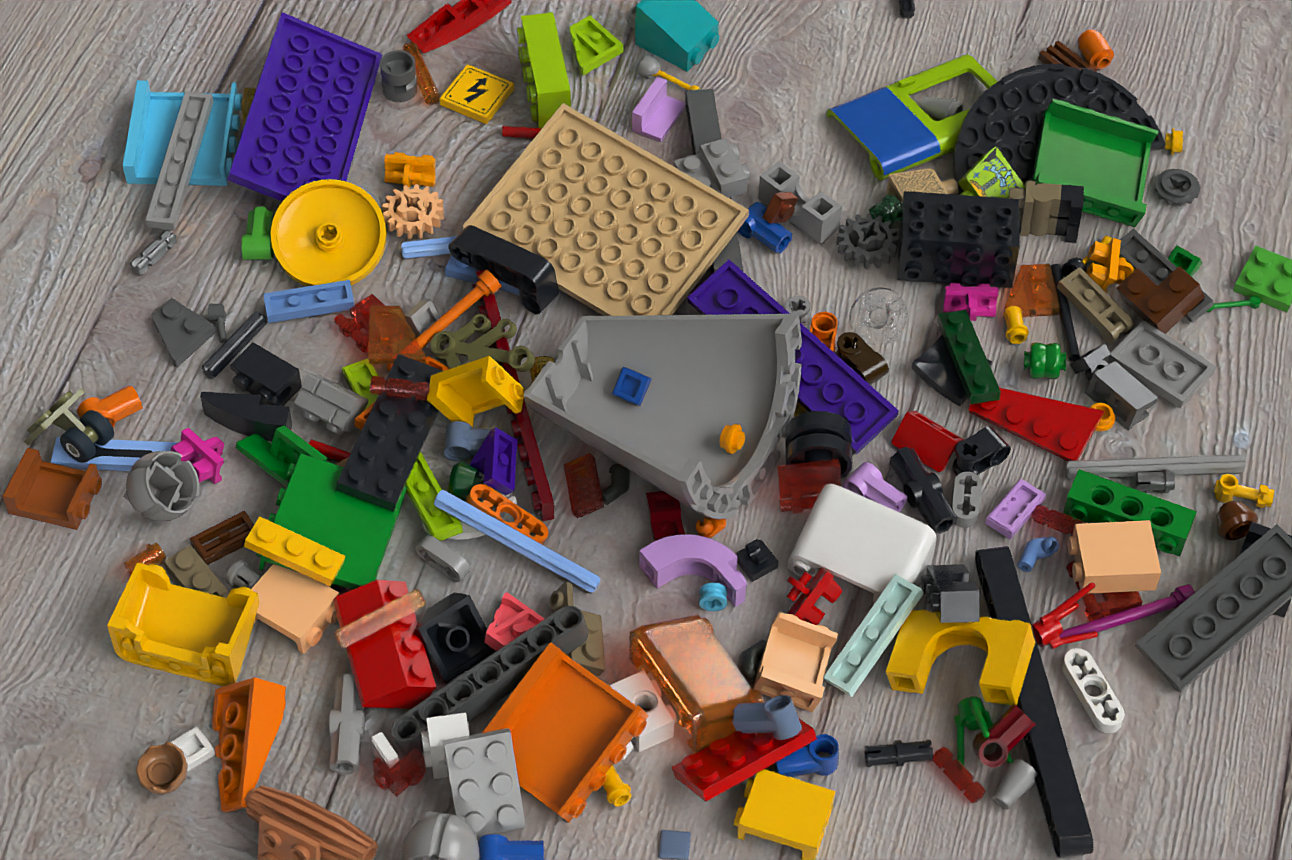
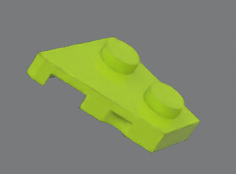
(593, 44)

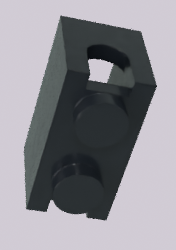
(265, 375)

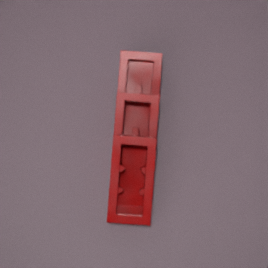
(454, 22)

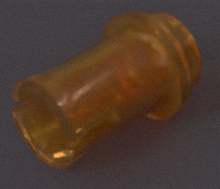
(151, 555)

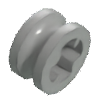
(796, 302)

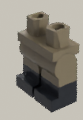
(1049, 209)

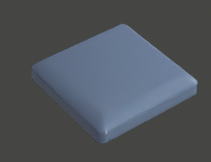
(674, 845)

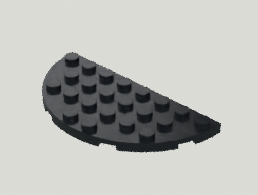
(1014, 107)

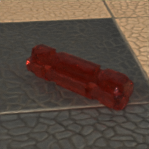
(399, 388)
(1055, 519)
(958, 775)

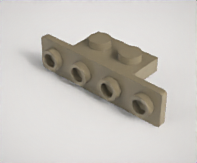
(591, 652)

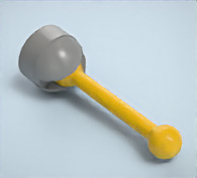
(650, 69)

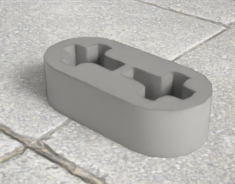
(972, 500)
(442, 558)

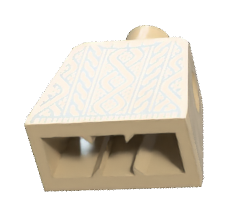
(919, 181)

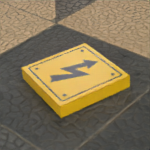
(477, 94)

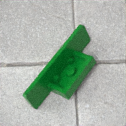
(278, 456)

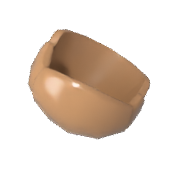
(162, 768)

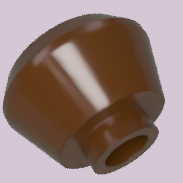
(1234, 520)

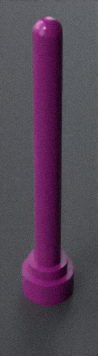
(1175, 599)

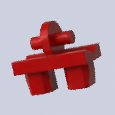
(819, 586)

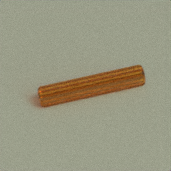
(423, 75)
(380, 618)

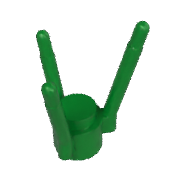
(974, 717)

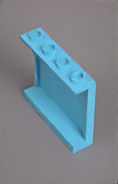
(152, 128)

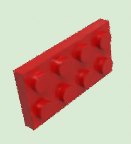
(736, 759)

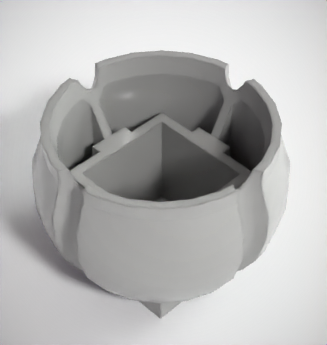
(175, 479)
(441, 838)

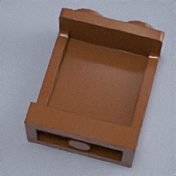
(51, 491)

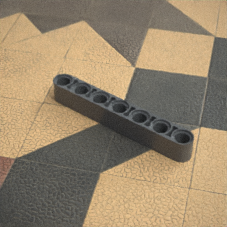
(498, 666)

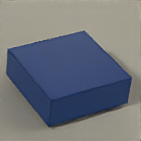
(631, 386)

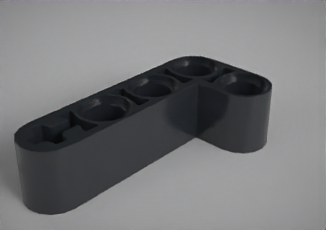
(508, 263)

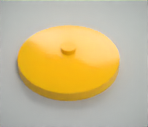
(328, 233)

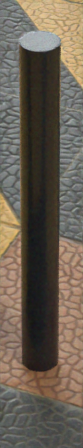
(1065, 316)

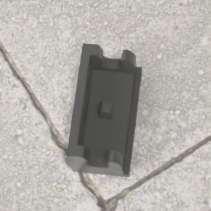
(1122, 393)

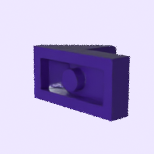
(497, 461)

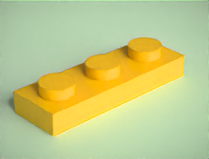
(294, 551)

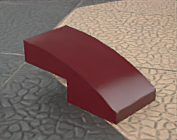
(664, 515)

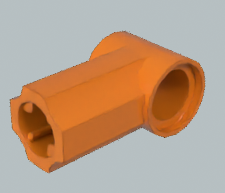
(113, 406)

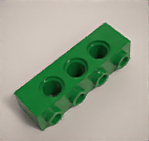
(1118, 500)

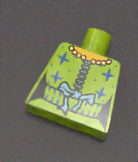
(990, 177)

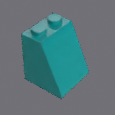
(675, 31)

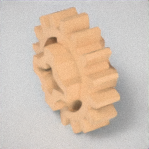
(413, 211)

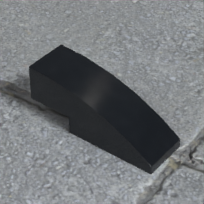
(245, 413)

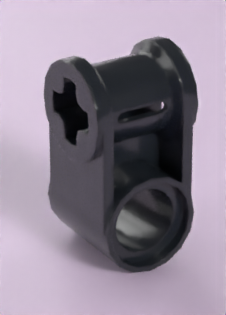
(980, 452)

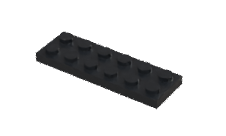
(390, 441)

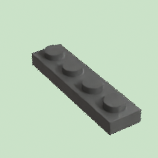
(1156, 266)

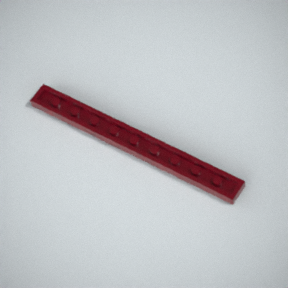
(521, 425)

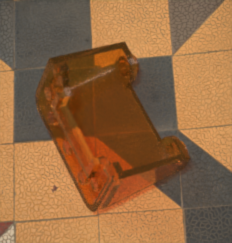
(693, 675)

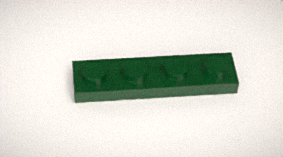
(968, 356)

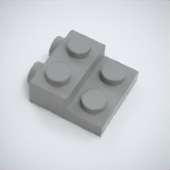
(717, 168)

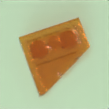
(1034, 291)
(391, 336)

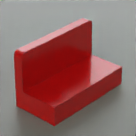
(928, 439)

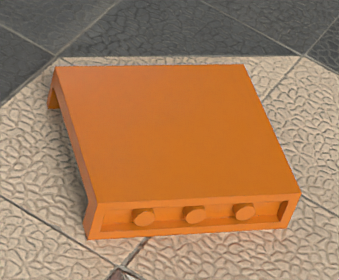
(566, 731)

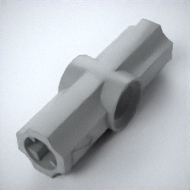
(346, 726)

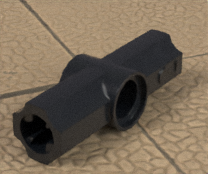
(923, 490)

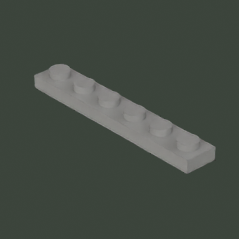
(179, 161)

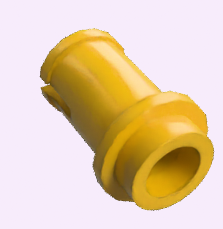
(1016, 330)
(617, 791)

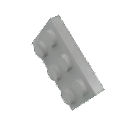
(1162, 364)
(485, 781)

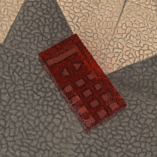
(583, 485)

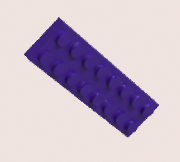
(825, 378)

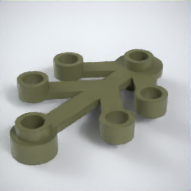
(479, 348)

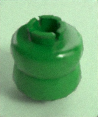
(1044, 360)

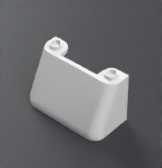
(862, 542)

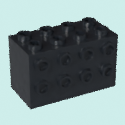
(958, 239)

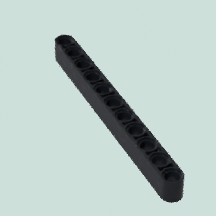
(1045, 741)

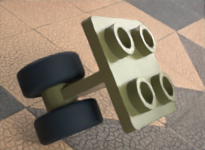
(79, 433)

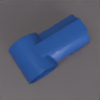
(771, 235)
(807, 761)
(499, 848)

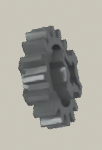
(867, 241)

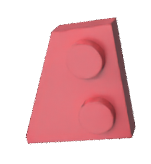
(510, 622)

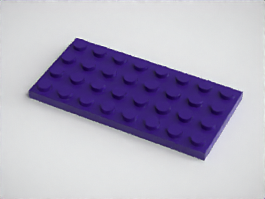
(304, 110)

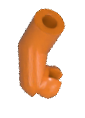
(710, 527)

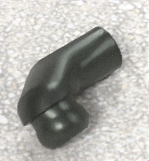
(619, 483)
(748, 660)

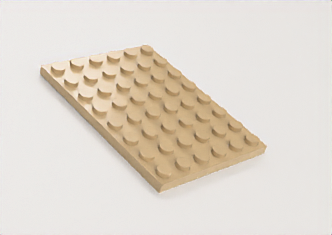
(609, 217)

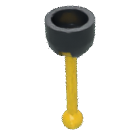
(1075, 263)

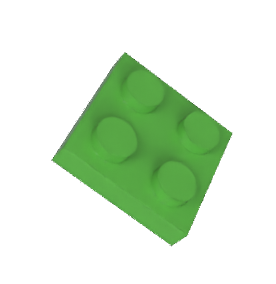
(1268, 278)

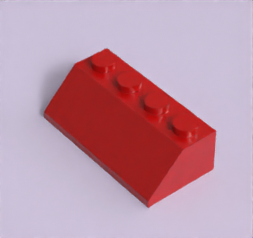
(391, 662)

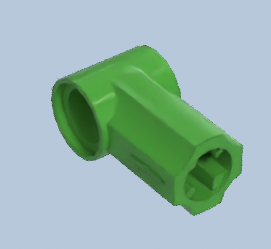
(257, 240)

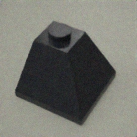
(454, 635)

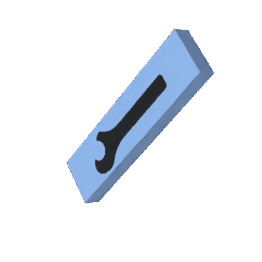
(114, 456)

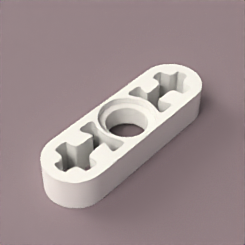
(1092, 704)

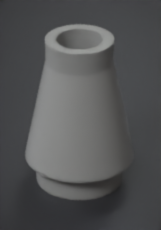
(941, 107)
(1015, 782)

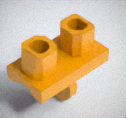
(410, 169)
(1111, 267)

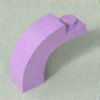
(693, 556)

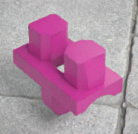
(981, 300)
(209, 463)

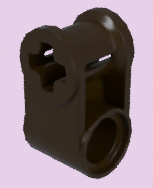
(862, 359)

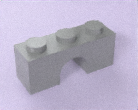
(815, 216)

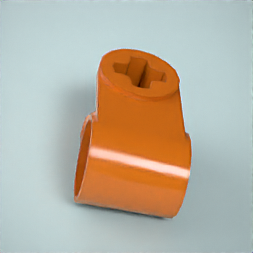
(827, 322)

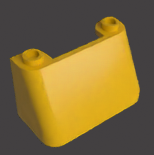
(182, 627)

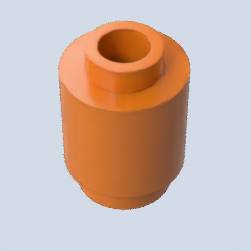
(1095, 49)

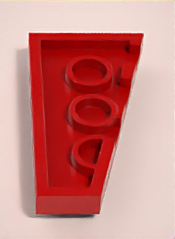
(1044, 422)

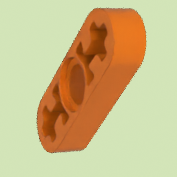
(502, 504)

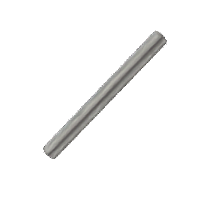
(1178, 465)

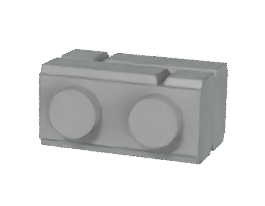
(330, 402)

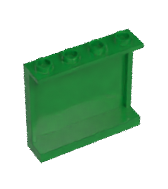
(1096, 153)
(334, 520)

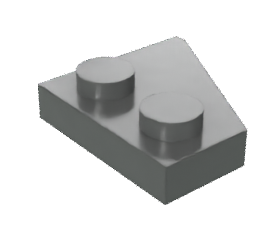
(181, 330)

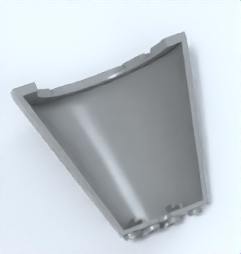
(703, 378)

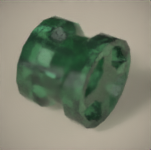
(888, 208)

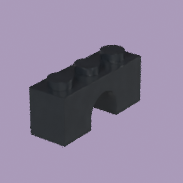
(951, 593)

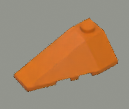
(247, 724)

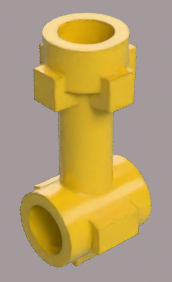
(1228, 487)

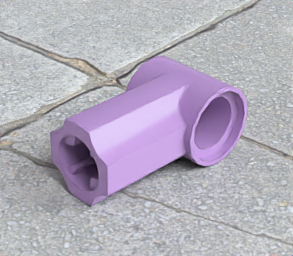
(870, 484)

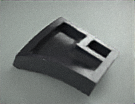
(940, 373)

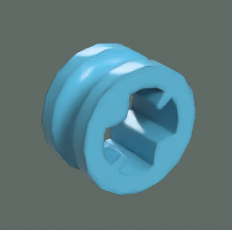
(713, 597)

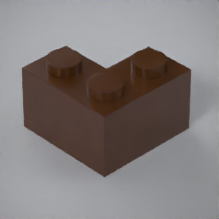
(1161, 304)

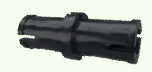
(898, 753)

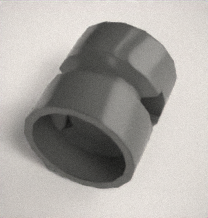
(398, 76)

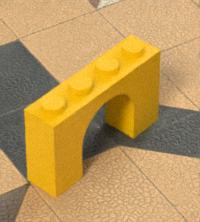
(925, 638)

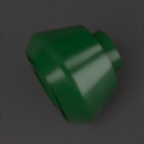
(462, 480)

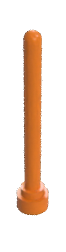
(485, 285)

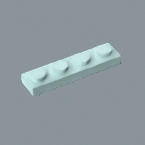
(873, 635)

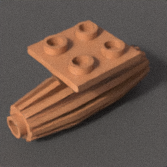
(303, 830)

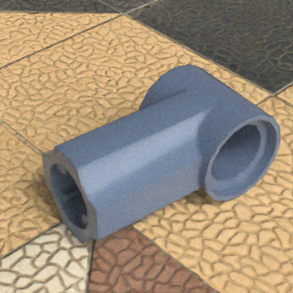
(463, 440)
(774, 717)

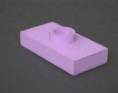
(1015, 509)

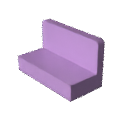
(656, 112)

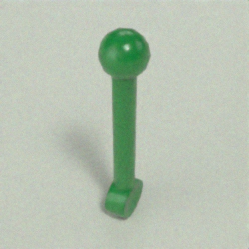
(1254, 302)

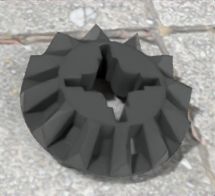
(1177, 178)

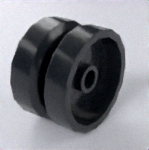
(817, 438)

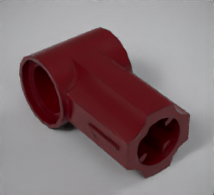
(1006, 733)

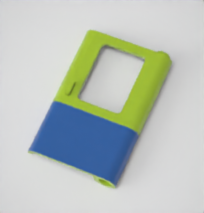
(896, 128)

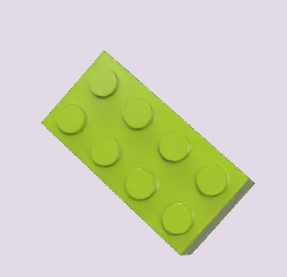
(543, 66)

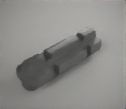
(153, 252)

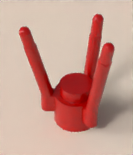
(1049, 626)

